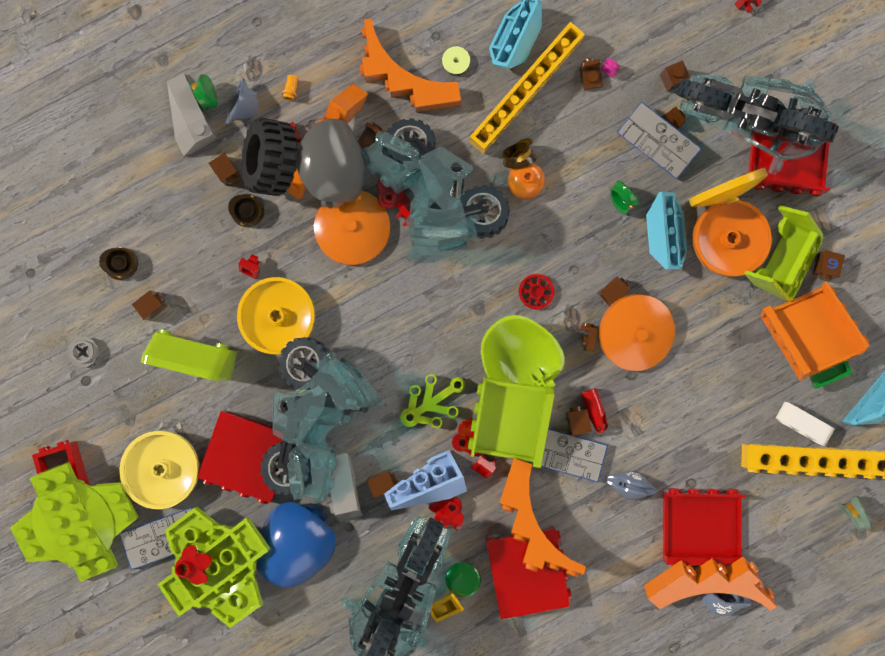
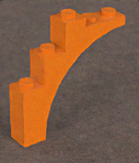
(426, 94)
(341, 107)
(539, 549)
(683, 581)

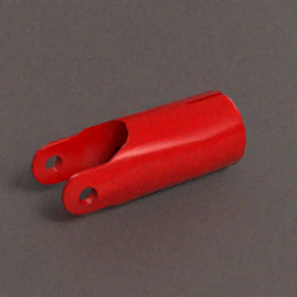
(595, 409)

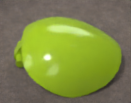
(521, 352)

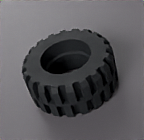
(269, 157)

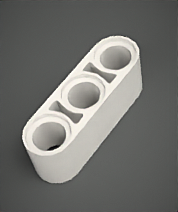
(804, 423)

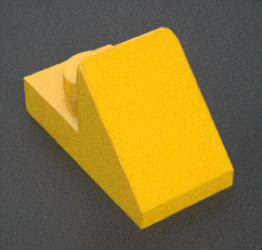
(445, 606)

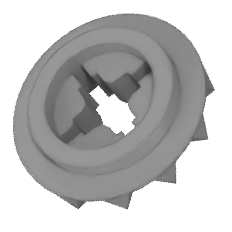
(74, 352)

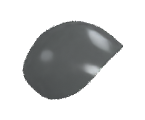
(331, 163)

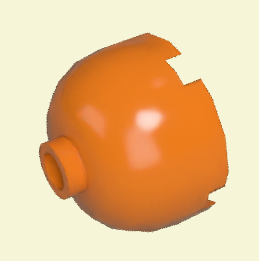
(526, 182)

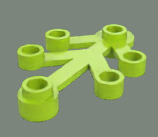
(429, 403)

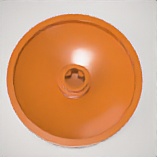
(353, 231)
(732, 238)
(636, 332)

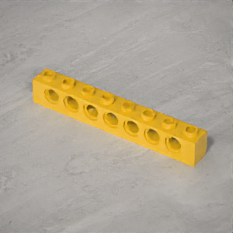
(526, 88)
(752, 456)

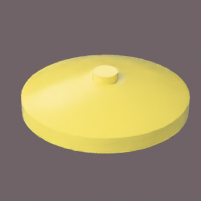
(159, 469)

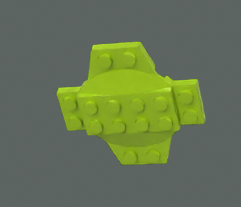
(74, 522)
(231, 576)

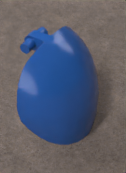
(298, 544)

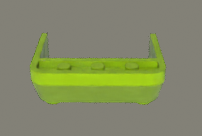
(792, 256)
(189, 357)

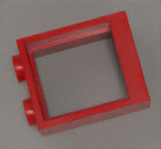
(73, 455)

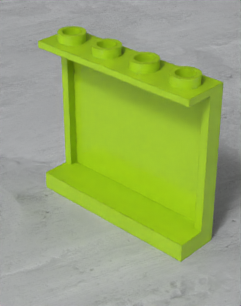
(511, 420)

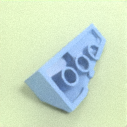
(434, 482)

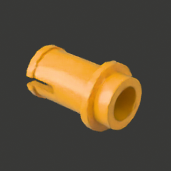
(290, 88)

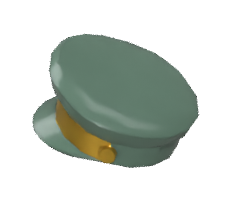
(856, 513)

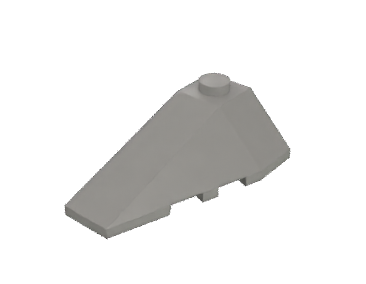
(189, 120)

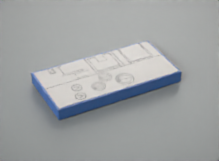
(659, 140)
(573, 455)
(148, 541)

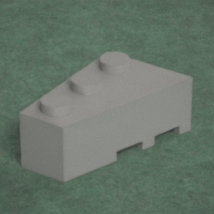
(344, 493)

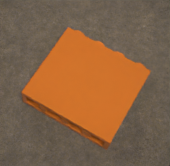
(815, 331)

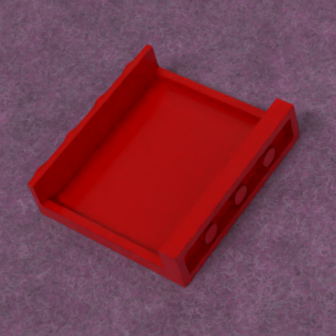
(797, 175)
(236, 456)
(702, 526)
(523, 590)

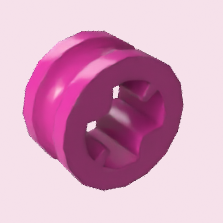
(610, 67)

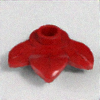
(396, 199)
(465, 433)
(448, 515)
(195, 565)

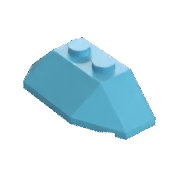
(517, 34)
(667, 231)
(870, 407)

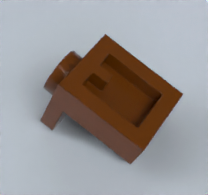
(591, 74)
(675, 117)
(369, 135)
(589, 339)

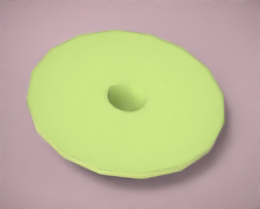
(456, 60)

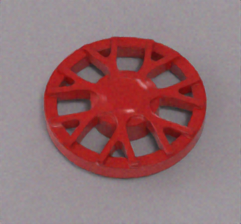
(536, 291)

